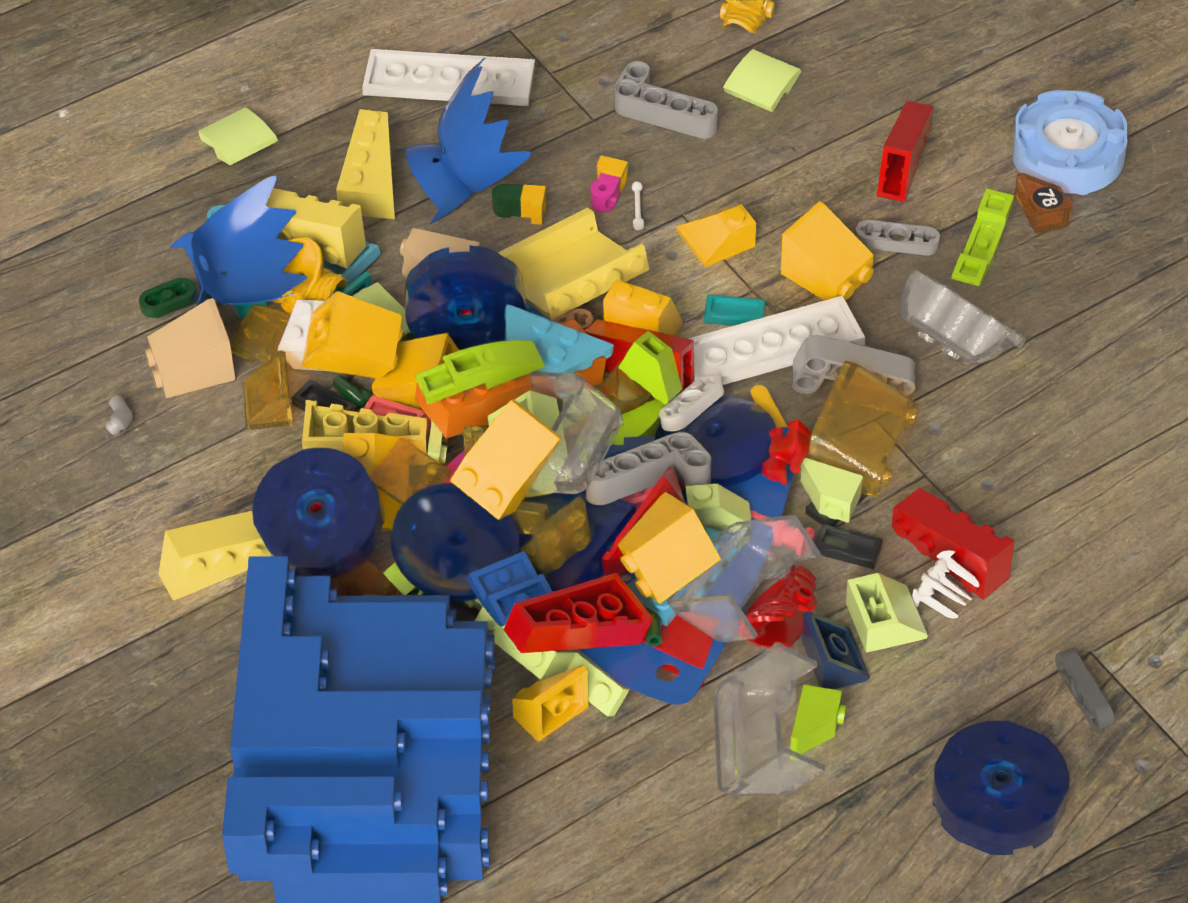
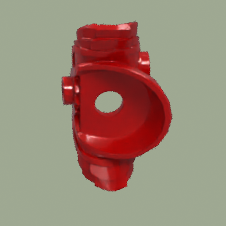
(778, 610)

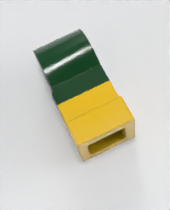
(520, 201)

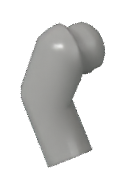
(121, 417)

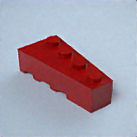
(935, 528)
(579, 617)

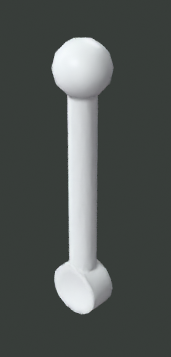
(638, 222)

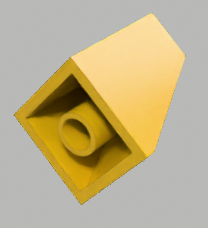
(825, 255)
(641, 309)
(352, 337)
(413, 358)
(667, 549)

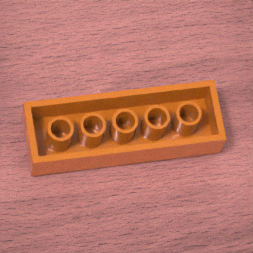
(477, 403)

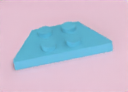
(558, 345)

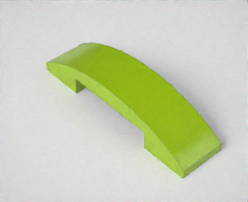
(984, 238)

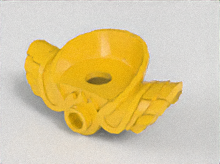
(747, 13)
(319, 282)

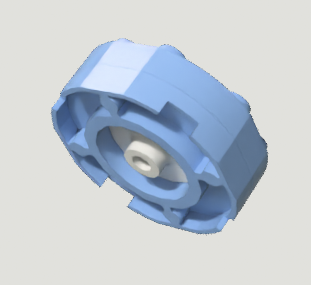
(1070, 141)

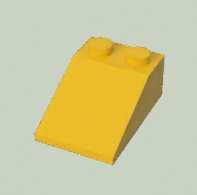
(506, 460)

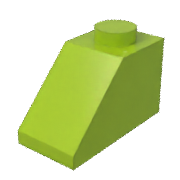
(816, 717)

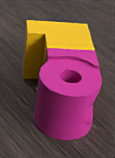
(610, 183)

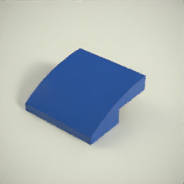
(505, 584)

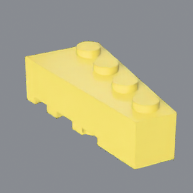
(368, 167)
(332, 226)
(326, 426)
(208, 553)

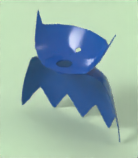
(466, 150)
(246, 245)

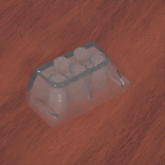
(954, 321)

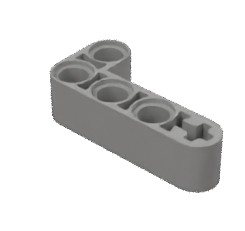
(662, 107)
(824, 356)
(646, 464)

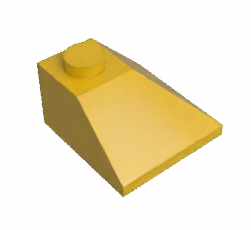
(719, 234)
(551, 702)

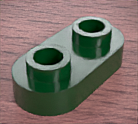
(167, 297)

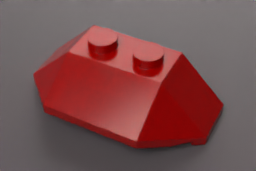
(667, 483)

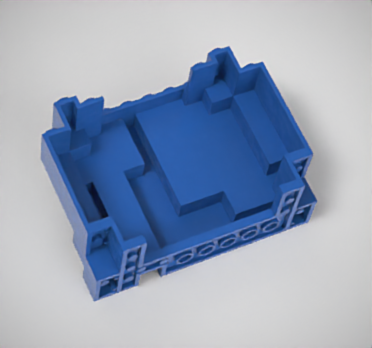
(356, 742)

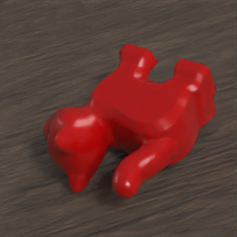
(786, 450)

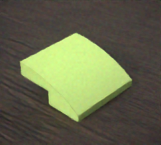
(761, 80)
(237, 136)

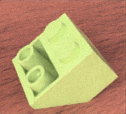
(883, 612)

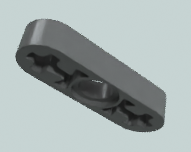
(1084, 689)

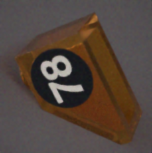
(1042, 203)

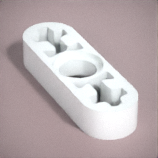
(691, 402)

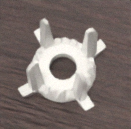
(936, 578)

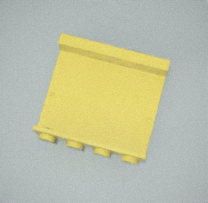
(572, 264)

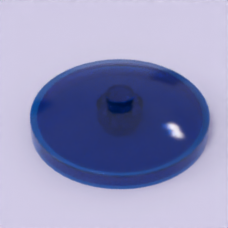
(734, 436)
(445, 537)

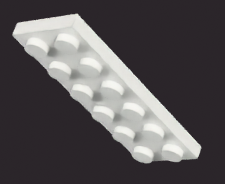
(439, 74)
(771, 340)

